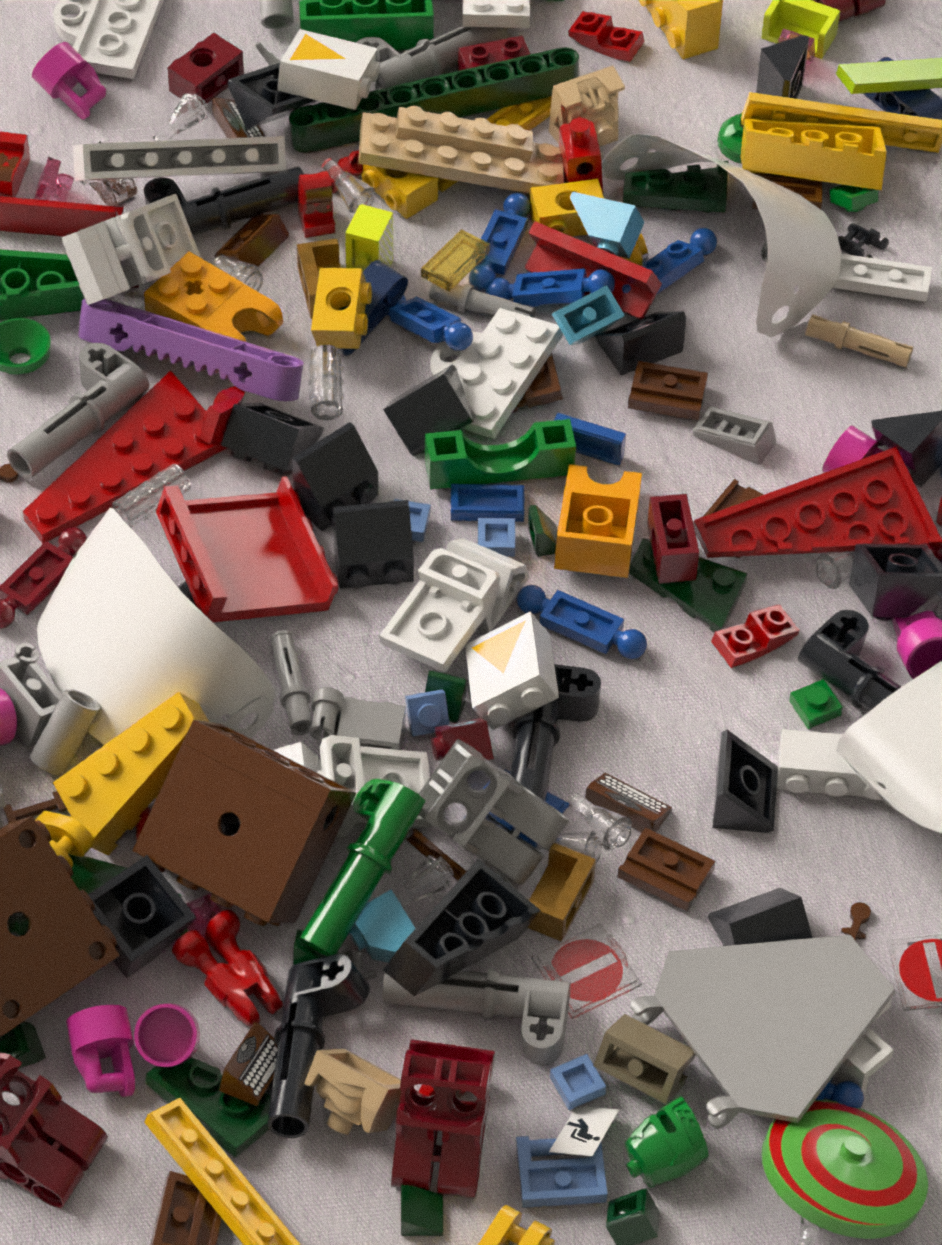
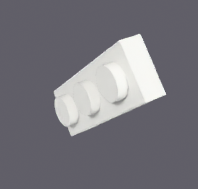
(884, 277)

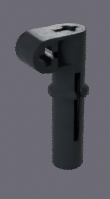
(230, 204)
(841, 663)
(576, 702)
(307, 1000)

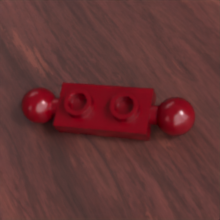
(38, 575)

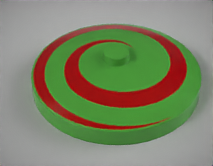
(846, 1171)

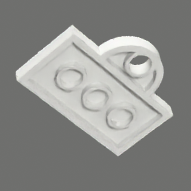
(108, 32)
(499, 366)

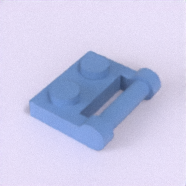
(561, 1179)

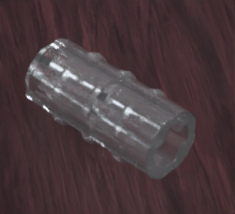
(326, 382)
(144, 499)

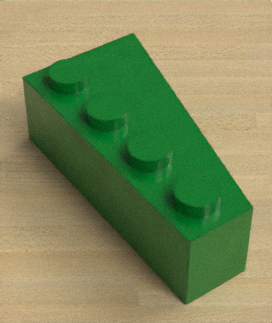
(394, 21)
(37, 284)

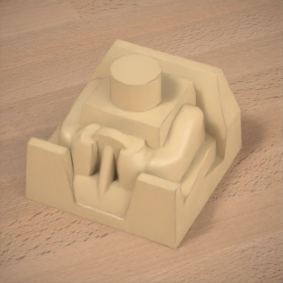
(588, 97)
(354, 1091)

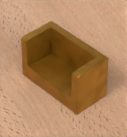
(310, 259)
(561, 890)

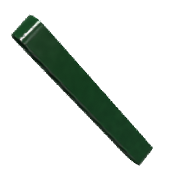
(458, 92)

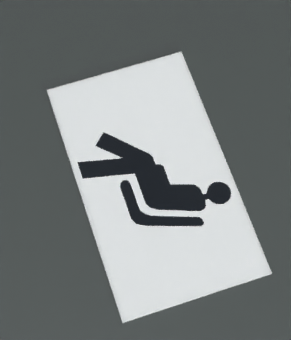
(584, 1131)

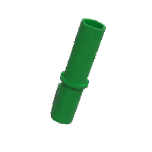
(390, 815)

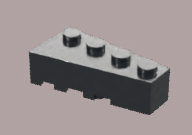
(464, 927)

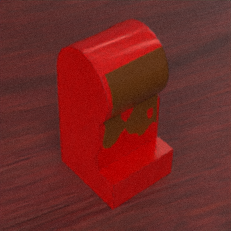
(13, 161)
(316, 204)

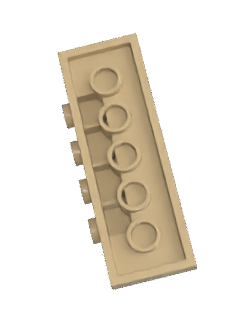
(458, 149)

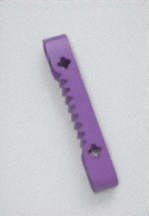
(245, 364)

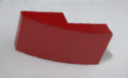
(600, 35)
(218, 414)
(756, 637)

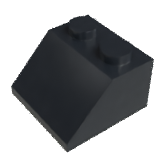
(268, 435)
(334, 475)
(373, 544)
(894, 578)
(141, 914)

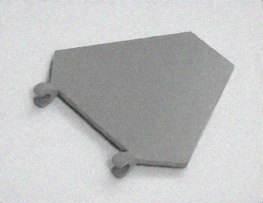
(769, 1018)

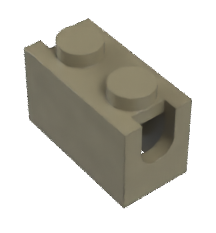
(644, 1058)

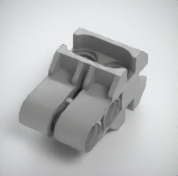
(502, 797)

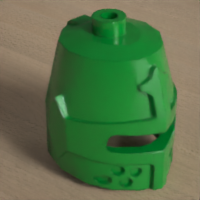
(666, 1145)

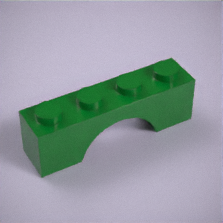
(537, 454)

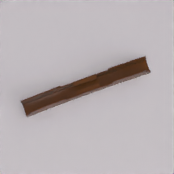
(427, 848)

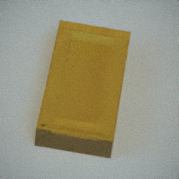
(455, 260)

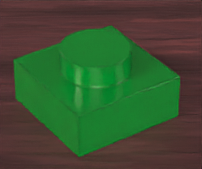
(853, 198)
(815, 704)

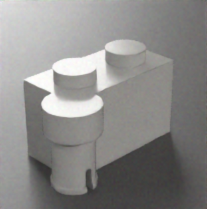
(30, 692)
(372, 722)

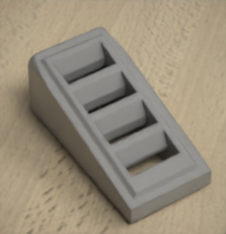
(753, 447)

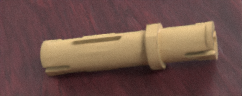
(867, 343)

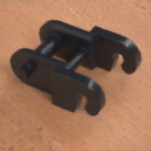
(864, 236)

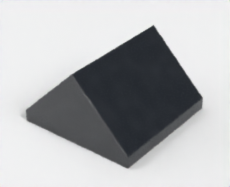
(783, 68)
(258, 97)
(644, 340)
(430, 408)
(917, 440)
(744, 787)
(762, 919)

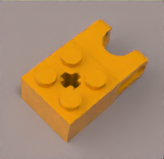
(211, 300)
(597, 524)

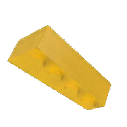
(689, 24)
(815, 151)
(127, 772)

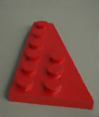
(145, 440)
(825, 514)

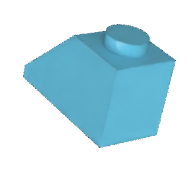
(609, 223)
(588, 316)
(382, 927)

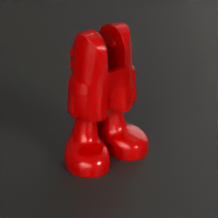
(231, 981)

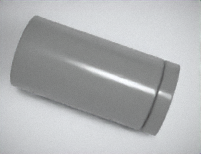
(64, 731)

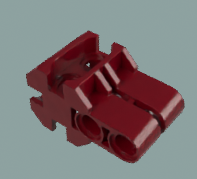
(461, 1122)
(43, 1138)

